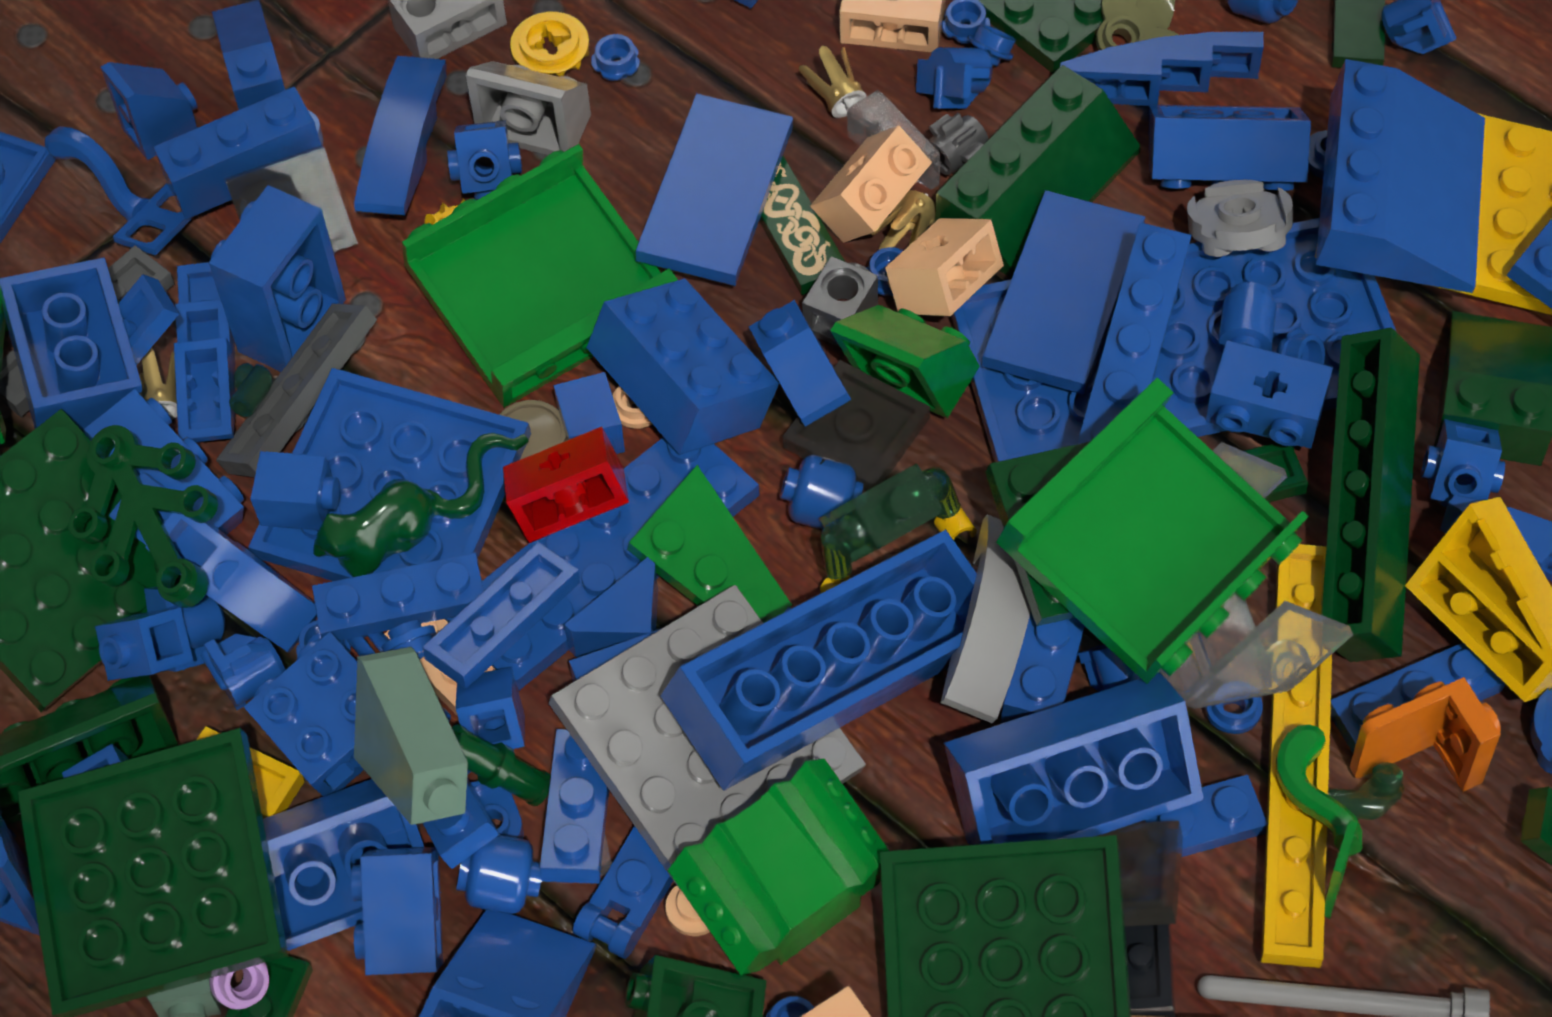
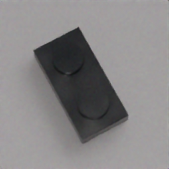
(1150, 970)

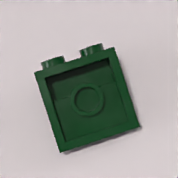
(691, 990)

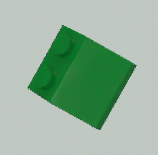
(909, 355)

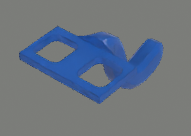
(73, 144)

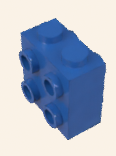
(313, 714)

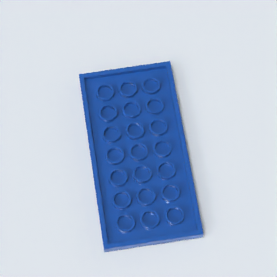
(1323, 301)

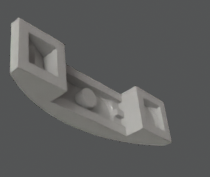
(992, 631)

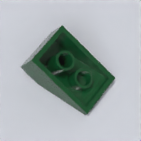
(1501, 381)

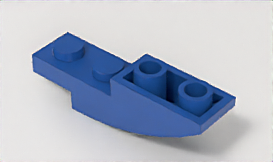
(238, 578)

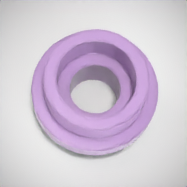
(247, 993)

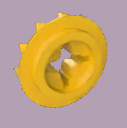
(565, 34)

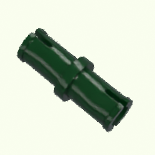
(499, 767)

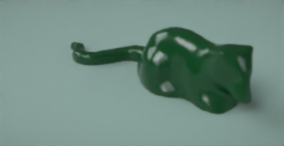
(402, 514)

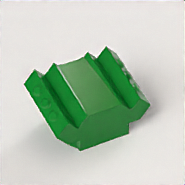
(782, 868)

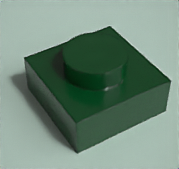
(1538, 823)

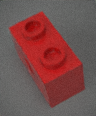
(565, 484)

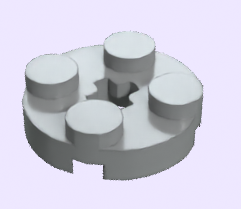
(1240, 217)

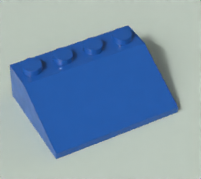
(1400, 180)

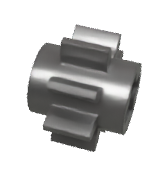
(956, 140)

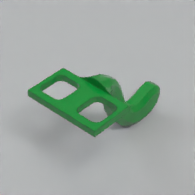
(1294, 756)

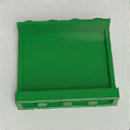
(528, 272)
(1148, 536)

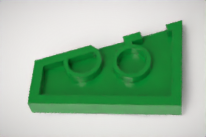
(705, 550)

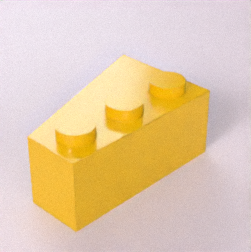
(1492, 596)

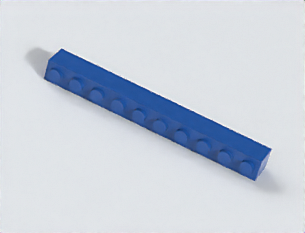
(1123, 373)

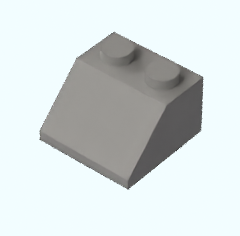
(539, 108)

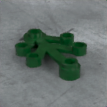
(139, 510)

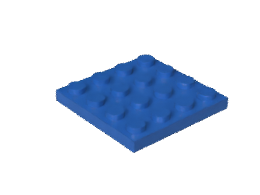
(387, 434)

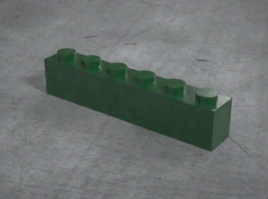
(1371, 492)

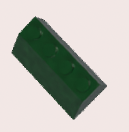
(1056, 142)
(42, 749)

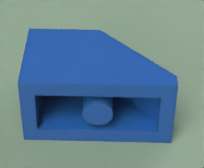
(149, 104)
(799, 363)

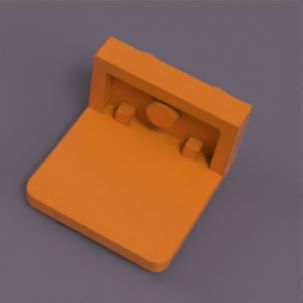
(1440, 717)

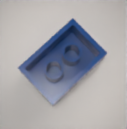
(276, 276)
(682, 365)

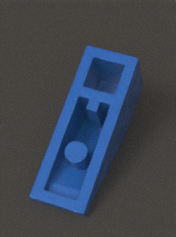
(248, 53)

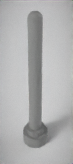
(1469, 1003)

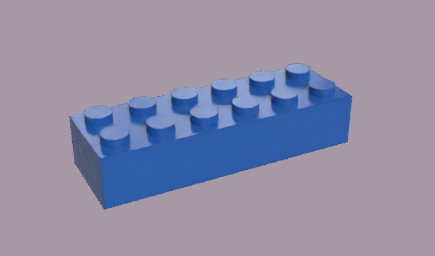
(824, 661)

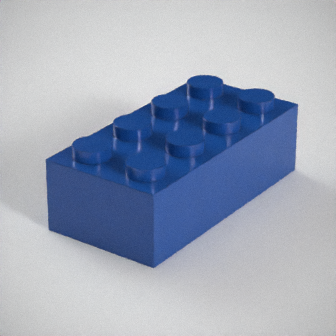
(1077, 767)

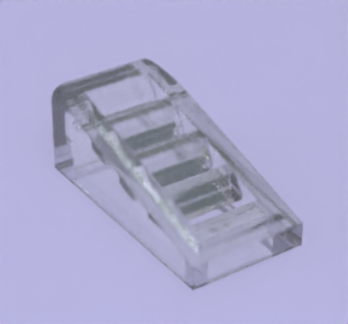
(878, 114)

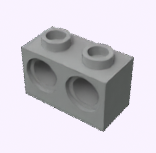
(443, 26)

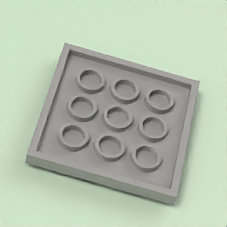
(645, 752)

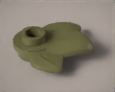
(1134, 20)

